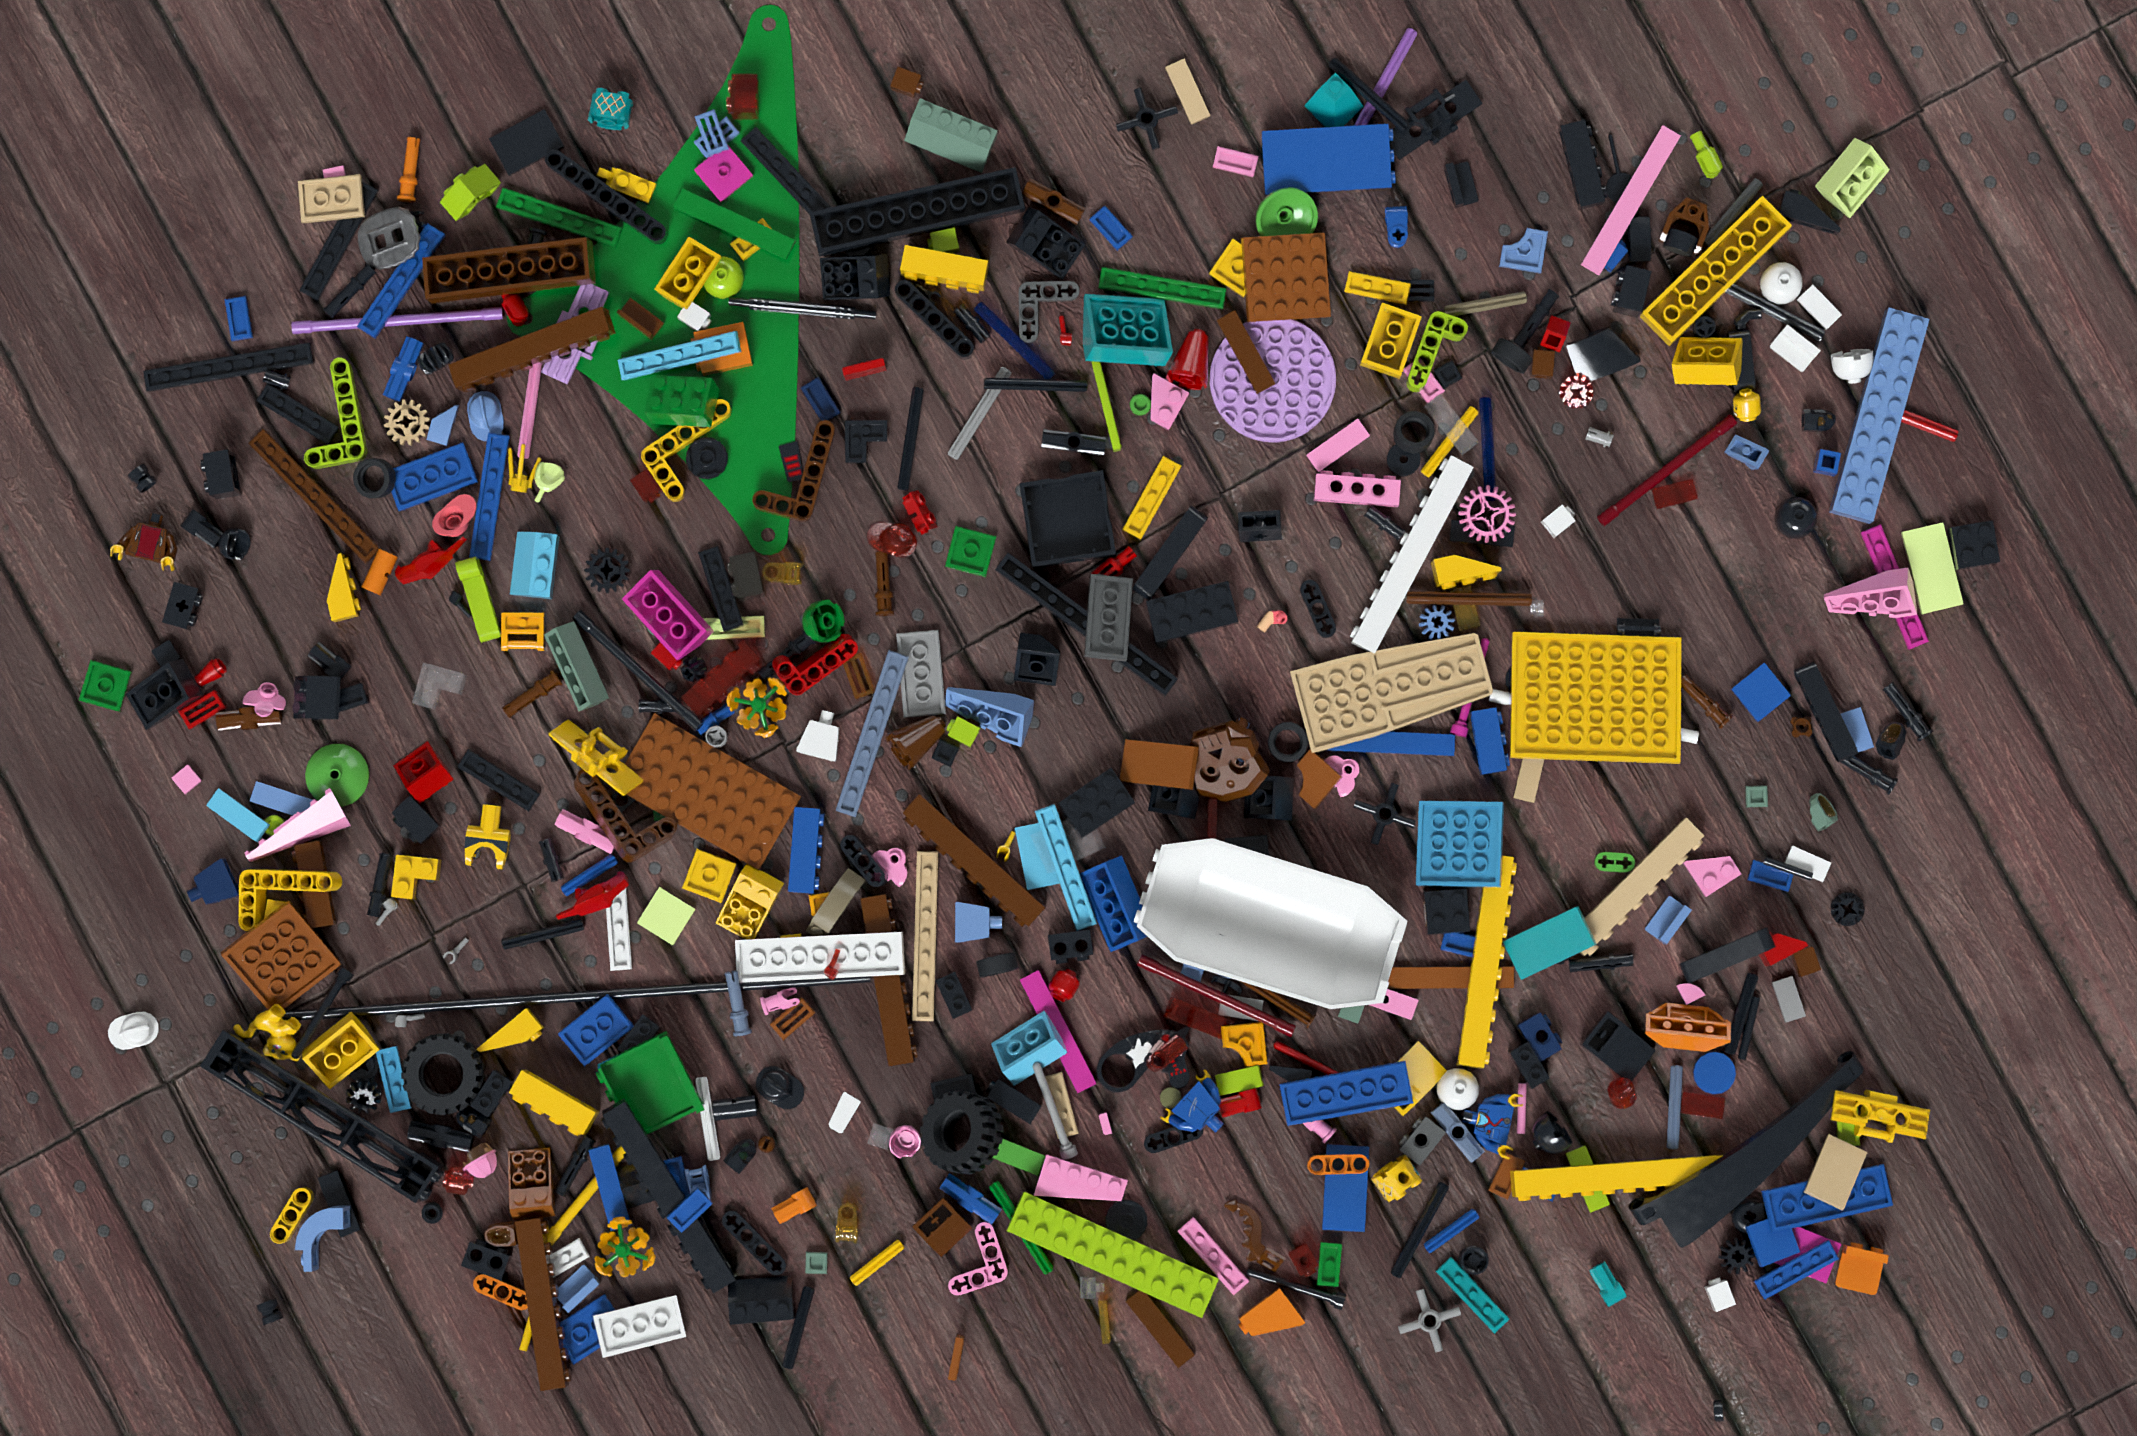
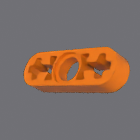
(490, 1280)

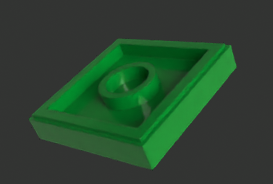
(970, 551)
(105, 686)

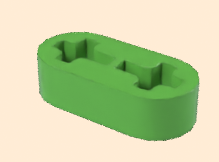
(1615, 857)

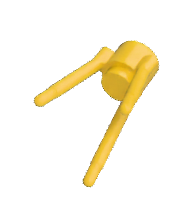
(519, 482)

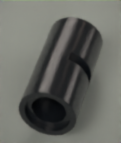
(734, 1108)

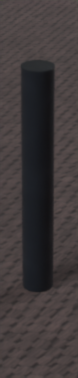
(1748, 1028)

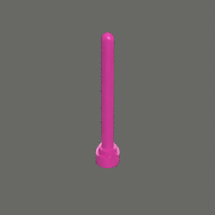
(1460, 726)

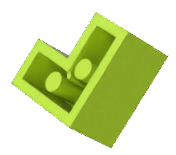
(469, 190)

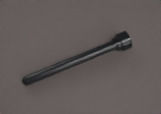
(342, 977)
(1335, 1299)

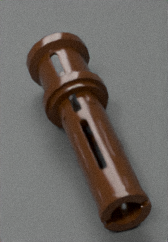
(883, 596)
(540, 688)
(1711, 708)

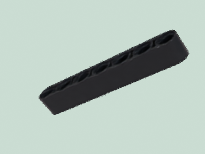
(601, 188)

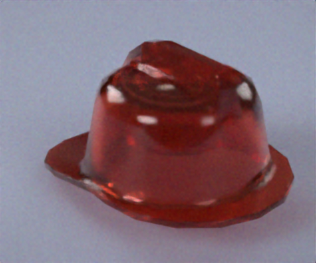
(892, 539)

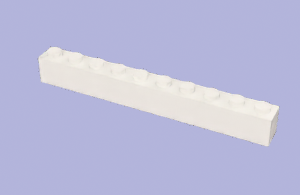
(1412, 554)

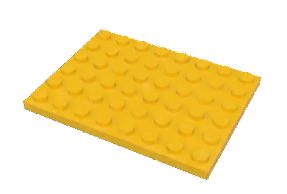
(1595, 697)

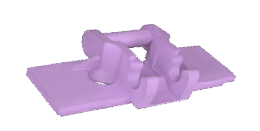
(562, 367)

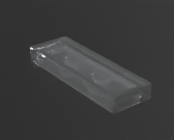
(1451, 424)

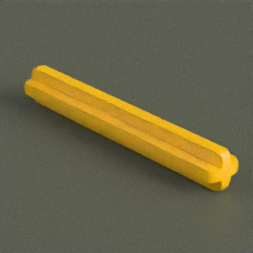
(1446, 445)

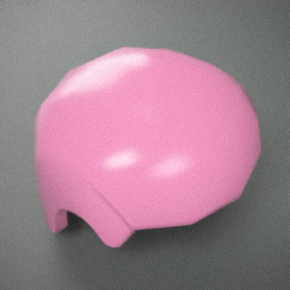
(904, 1141)

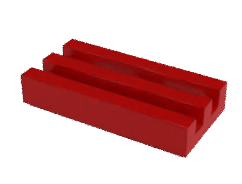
(187, 718)

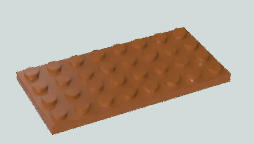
(709, 792)

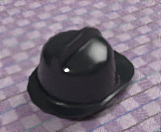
(780, 1087)

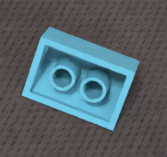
(534, 564)
(1028, 1043)

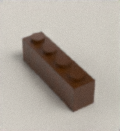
(318, 905)

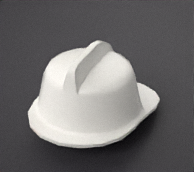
(133, 1030)

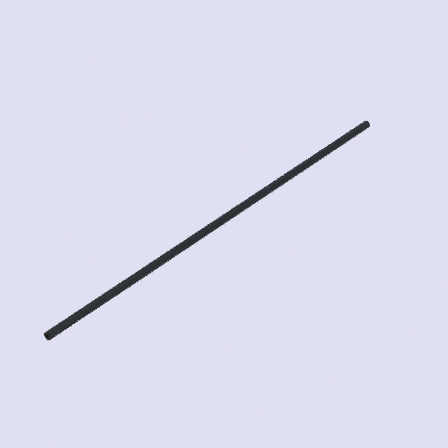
(562, 997)

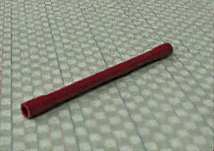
(1718, 430)
(1276, 1023)

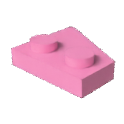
(1712, 873)

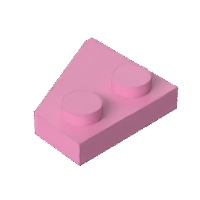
(1166, 401)

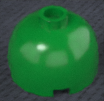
(823, 621)

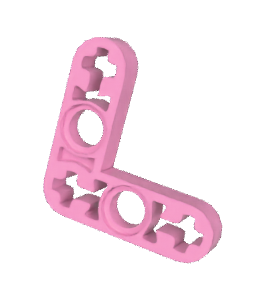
(987, 1270)

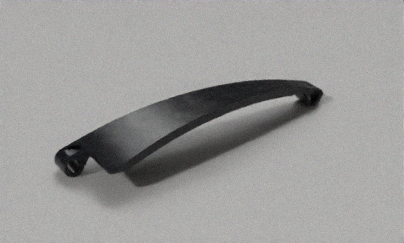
(1718, 1188)

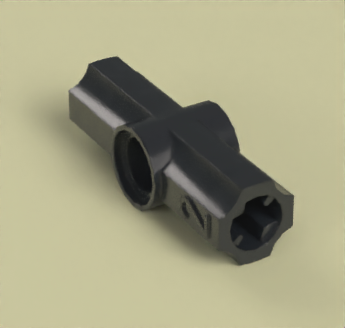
(1059, 441)
(440, 1136)

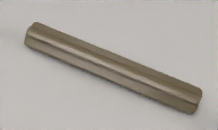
(1486, 304)

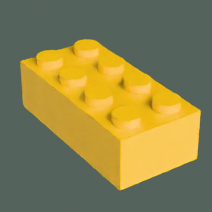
(944, 268)
(554, 1102)

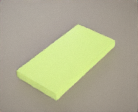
(1932, 568)

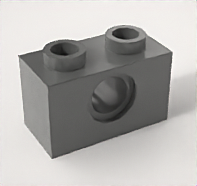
(1433, 1136)

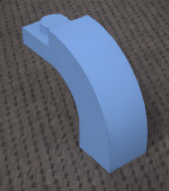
(314, 1227)

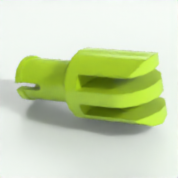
(1706, 156)

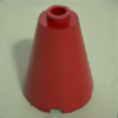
(1191, 362)

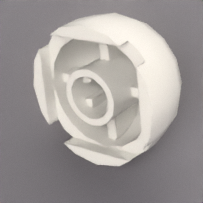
(1781, 283)
(1853, 364)
(1458, 1089)

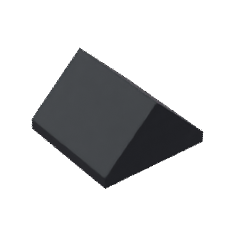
(631, 1188)

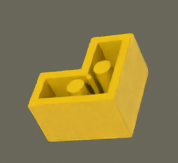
(409, 870)

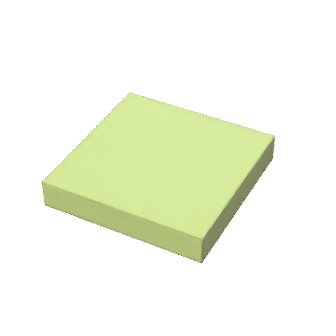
(666, 916)

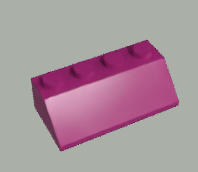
(667, 614)

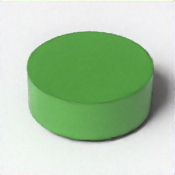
(1140, 404)

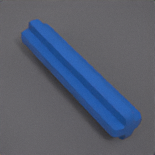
(589, 874)
(1451, 1230)

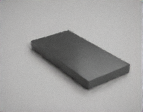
(1108, 617)

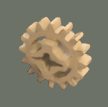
(398, 423)

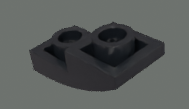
(1639, 239)

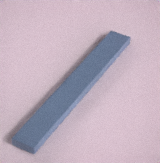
(872, 733)

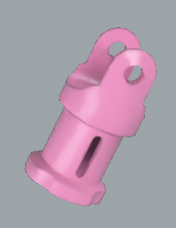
(779, 1001)
(1321, 1128)

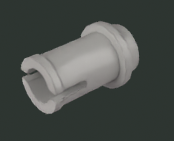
(1599, 437)

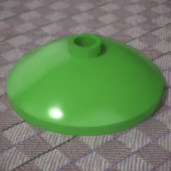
(1299, 218)
(352, 772)

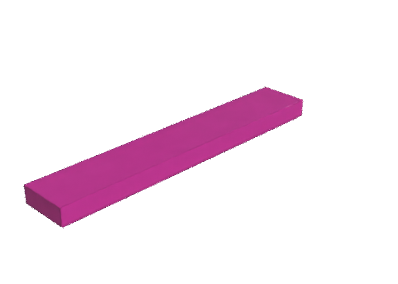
(1884, 560)
(1073, 1060)

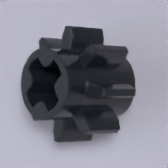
(694, 669)

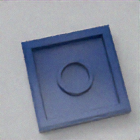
(1760, 692)
(1771, 1246)

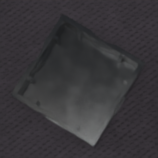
(1067, 519)

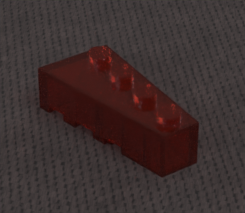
(722, 679)

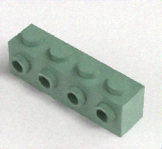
(575, 664)

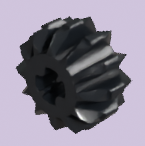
(435, 358)
(356, 1101)
(1740, 1249)

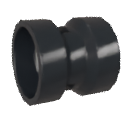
(142, 478)
(269, 1311)

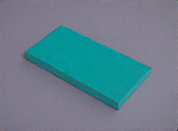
(1549, 942)

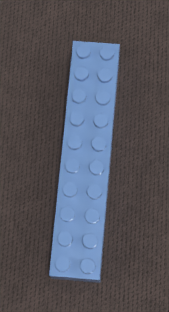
(1879, 415)

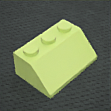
(1852, 177)

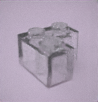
(432, 681)

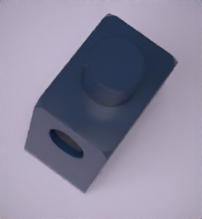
(214, 884)

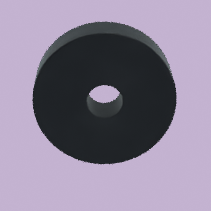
(1402, 469)

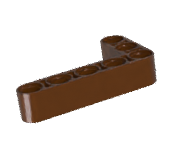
(807, 480)
(609, 826)

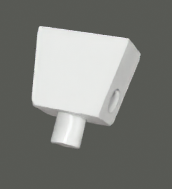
(820, 738)

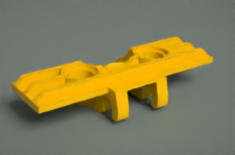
(592, 760)
(1879, 1108)

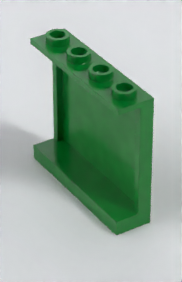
(651, 1082)

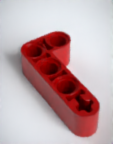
(816, 660)

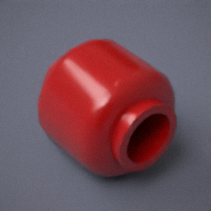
(1064, 985)

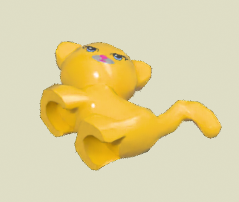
(280, 1043)

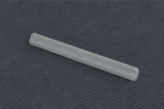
(976, 417)

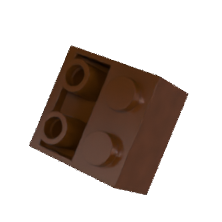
(942, 1227)

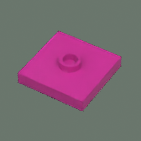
(723, 173)

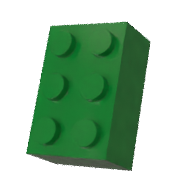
(681, 400)

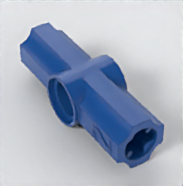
(403, 369)
(970, 1198)

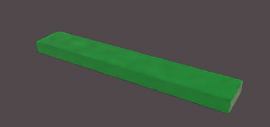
(559, 217)
(734, 224)
(1162, 288)

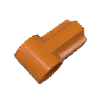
(798, 1203)

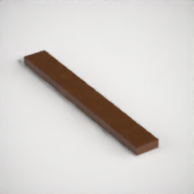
(314, 496)

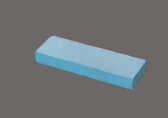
(238, 815)

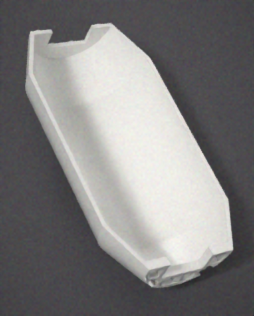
(1277, 920)

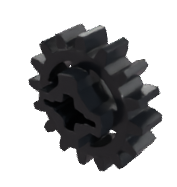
(597, 570)

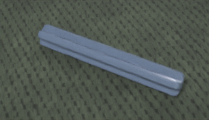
(1674, 1107)

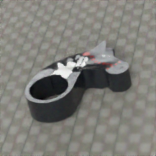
(1138, 1048)

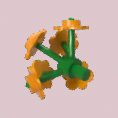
(758, 696)
(611, 1243)

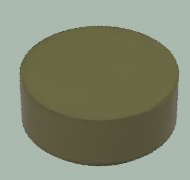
(1170, 1097)

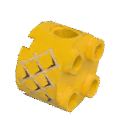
(1396, 1178)

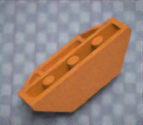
(1687, 1027)

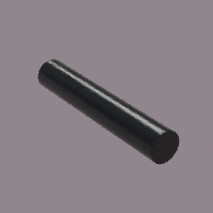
(1788, 868)

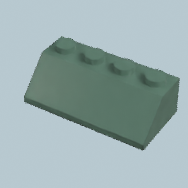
(951, 135)

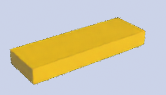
(1377, 288)

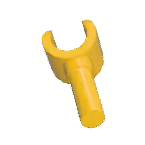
(1005, 848)

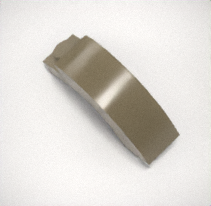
(835, 904)

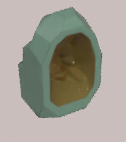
(1822, 812)

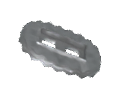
(384, 223)

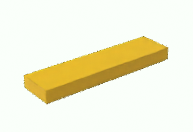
(1152, 497)

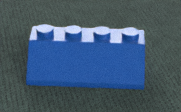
(1113, 902)

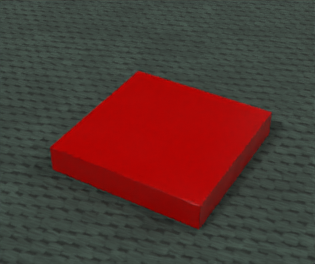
(864, 369)

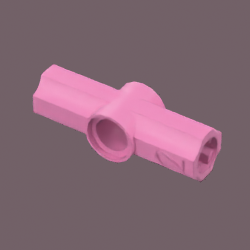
(584, 830)

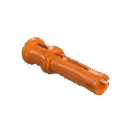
(408, 179)

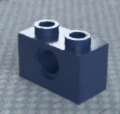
(1529, 1029)

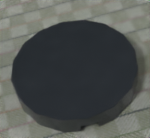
(707, 458)
(1120, 1219)

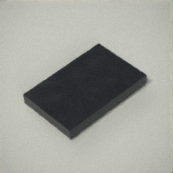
(526, 142)

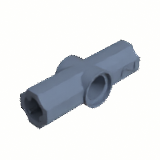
(1466, 1143)

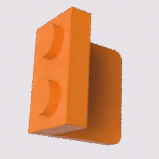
(1860, 1268)

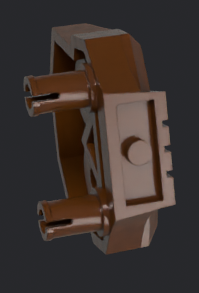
(1231, 777)

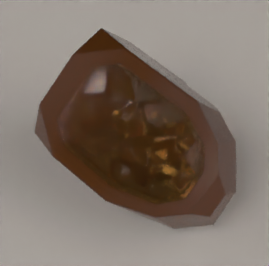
(501, 1234)

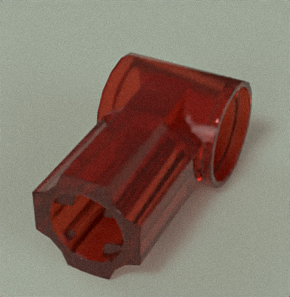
(1167, 1053)

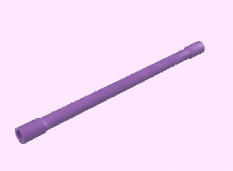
(491, 313)

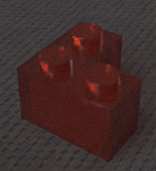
(743, 96)

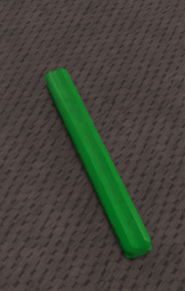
(1009, 1209)

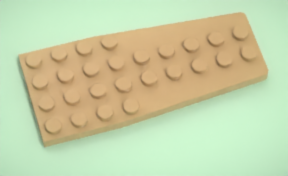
(1388, 689)

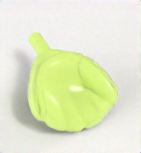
(547, 478)

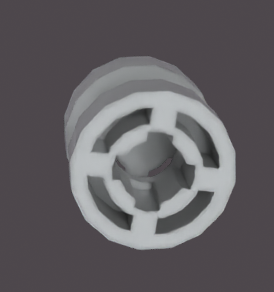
(714, 734)

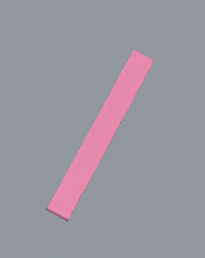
(1630, 200)

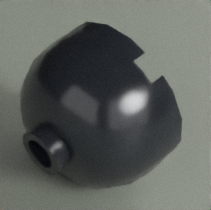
(1795, 517)
(1550, 1135)

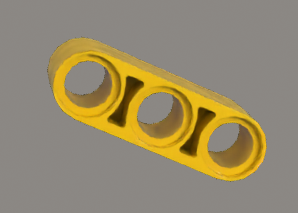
(283, 1221)

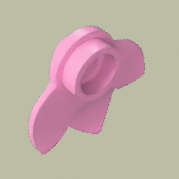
(265, 699)
(1347, 783)
(896, 870)

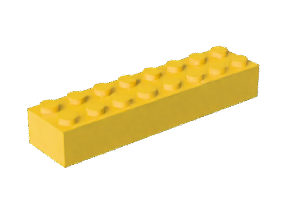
(1722, 262)

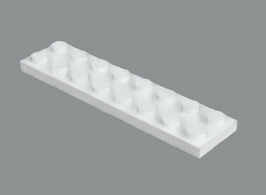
(809, 956)

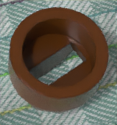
(771, 1145)

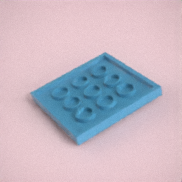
(1459, 844)

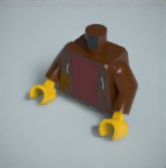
(148, 543)

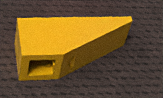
(341, 597)

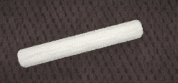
(707, 1119)

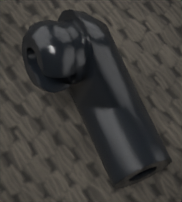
(1746, 315)

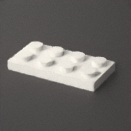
(639, 1326)

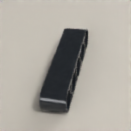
(929, 310)
(1170, 553)
(1825, 711)
(1727, 955)

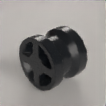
(1706, 324)

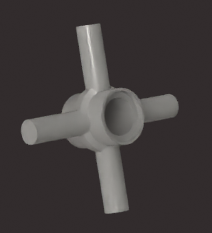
(1431, 1329)

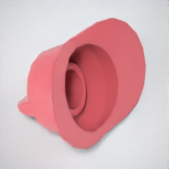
(455, 516)

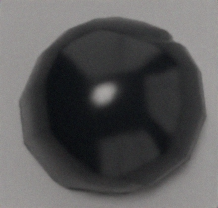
(234, 543)

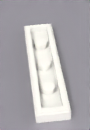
(619, 933)

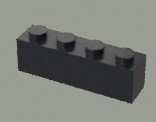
(1581, 164)

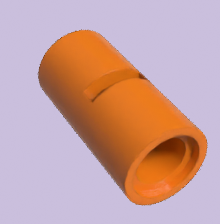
(378, 572)

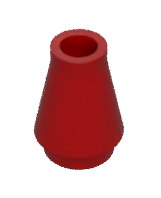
(212, 671)

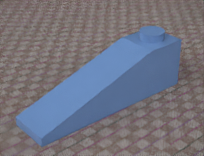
(1000, 712)

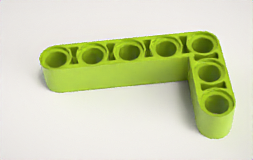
(345, 421)

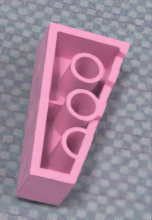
(1074, 1180)

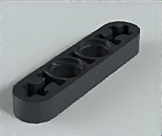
(754, 1242)

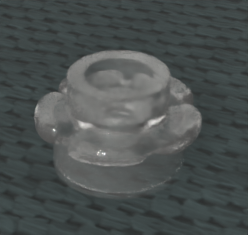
(1537, 608)

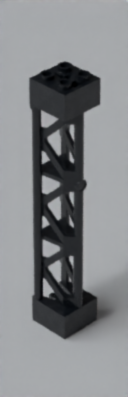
(417, 1173)

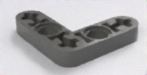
(1032, 302)

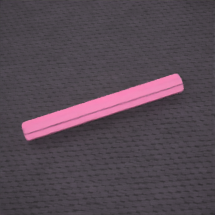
(530, 409)

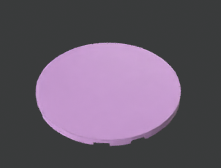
(1302, 377)

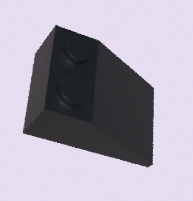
(164, 693)

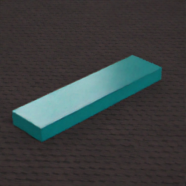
(1472, 1295)

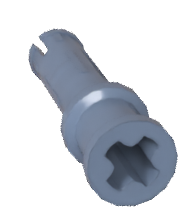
(738, 1012)

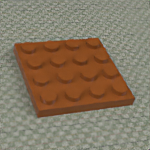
(1286, 277)
(280, 957)

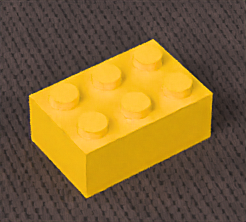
(1390, 340)

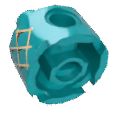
(610, 109)

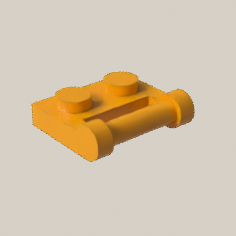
(522, 624)

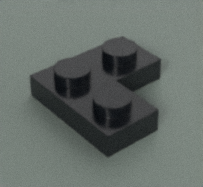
(858, 434)

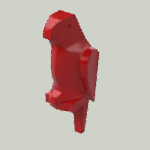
(427, 563)
(597, 897)

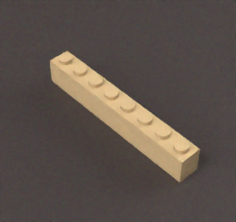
(1642, 881)

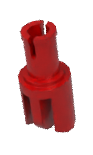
(515, 308)
(1116, 563)

